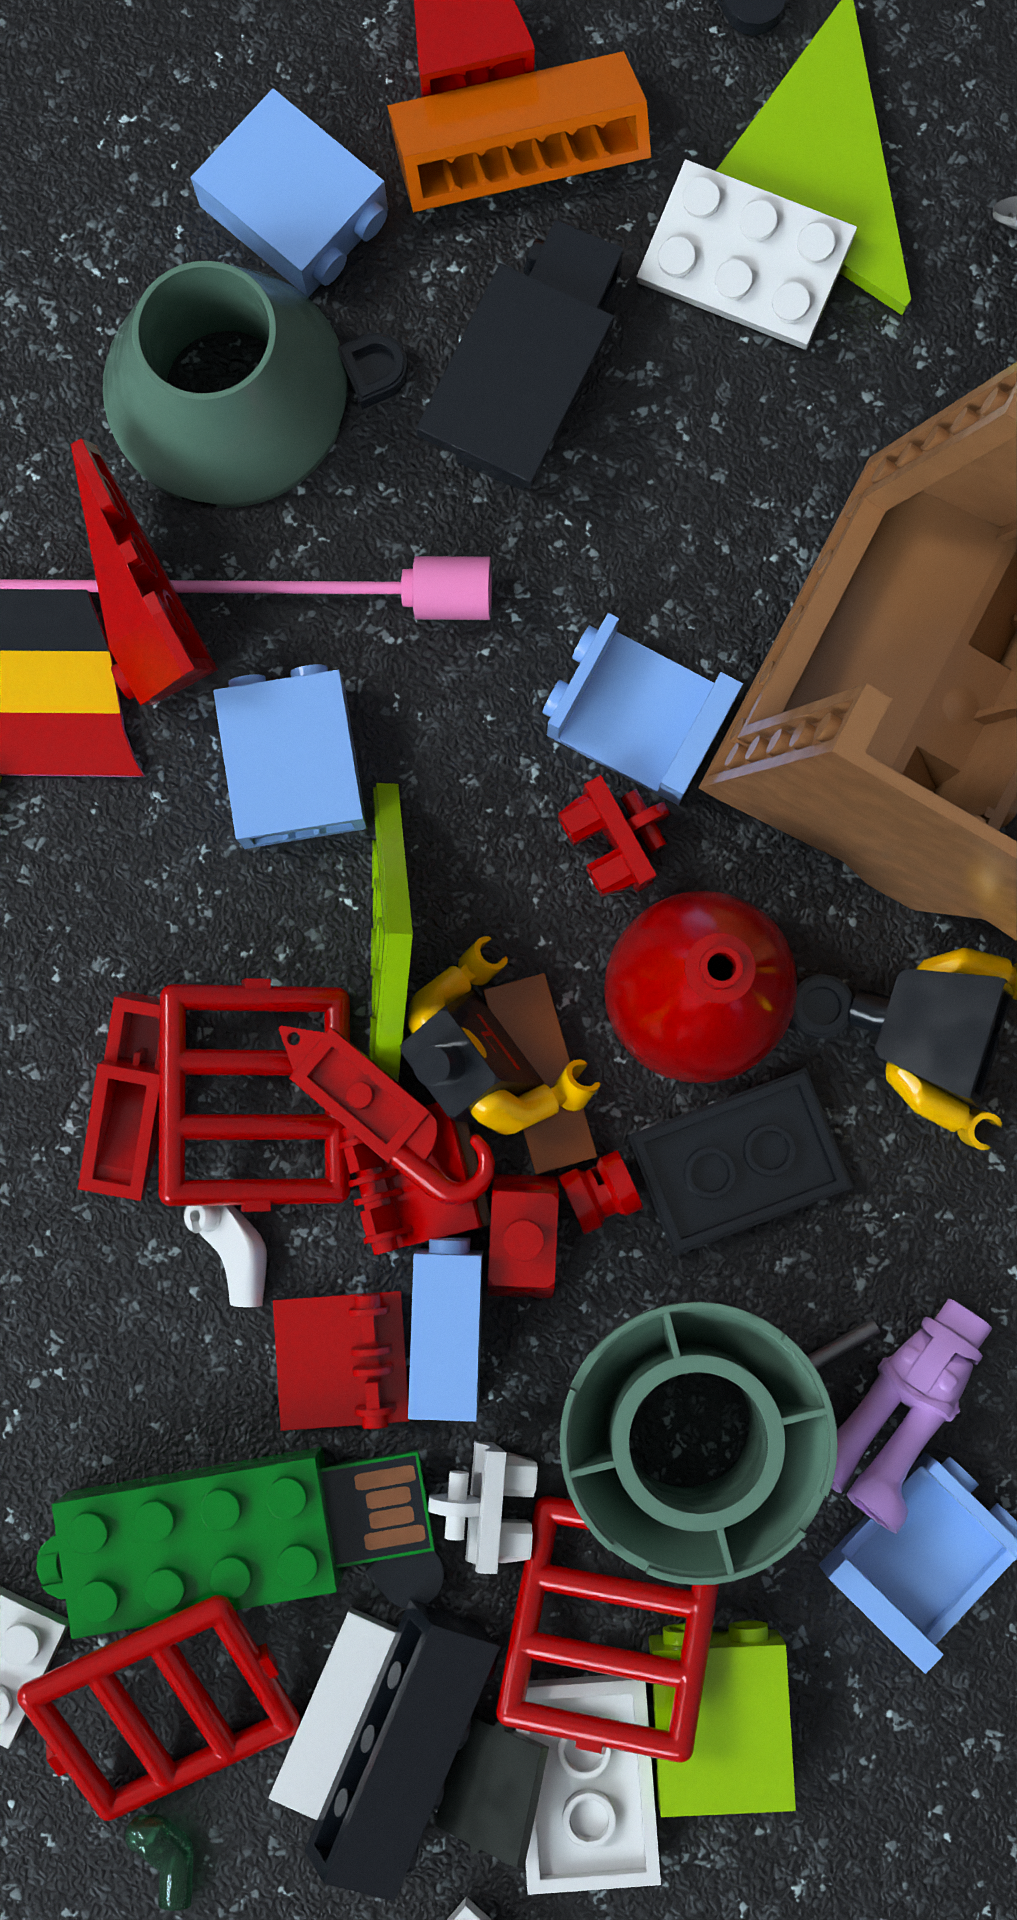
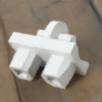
(488, 1535)

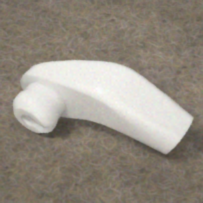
(239, 1248)

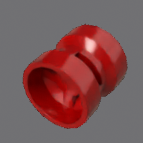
(601, 1192)

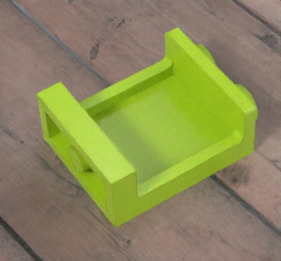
(742, 1730)

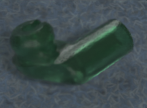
(167, 1851)

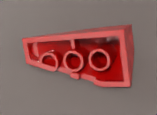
(141, 611)

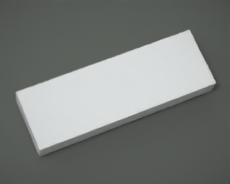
(333, 1713)

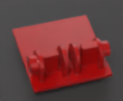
(397, 1209)
(341, 1361)

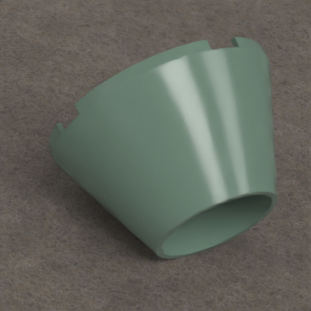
(238, 441)
(750, 1511)

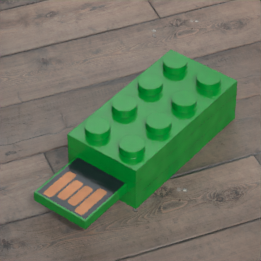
(232, 1530)

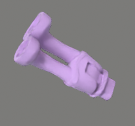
(929, 1379)

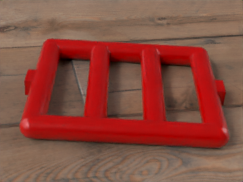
(176, 1126)
(160, 1640)
(527, 1644)

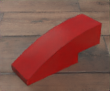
(125, 1102)

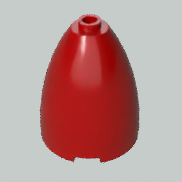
(679, 1015)

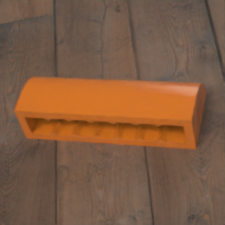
(520, 131)

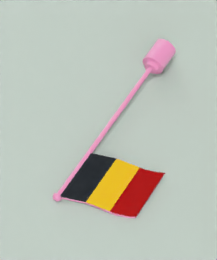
(56, 663)

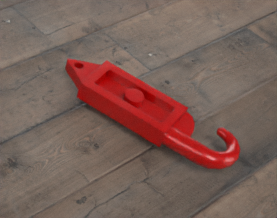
(380, 1112)

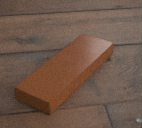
(532, 1023)

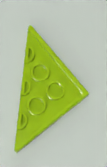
(825, 151)
(390, 932)

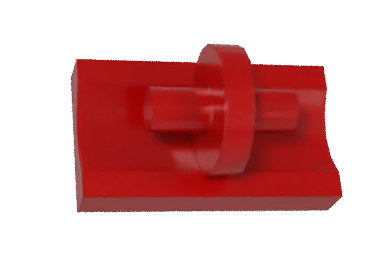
(599, 812)

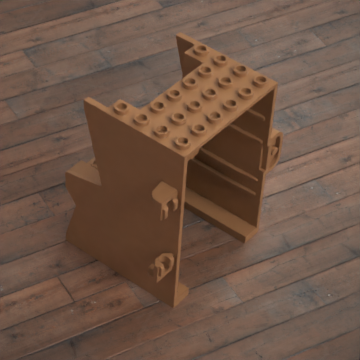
(896, 675)

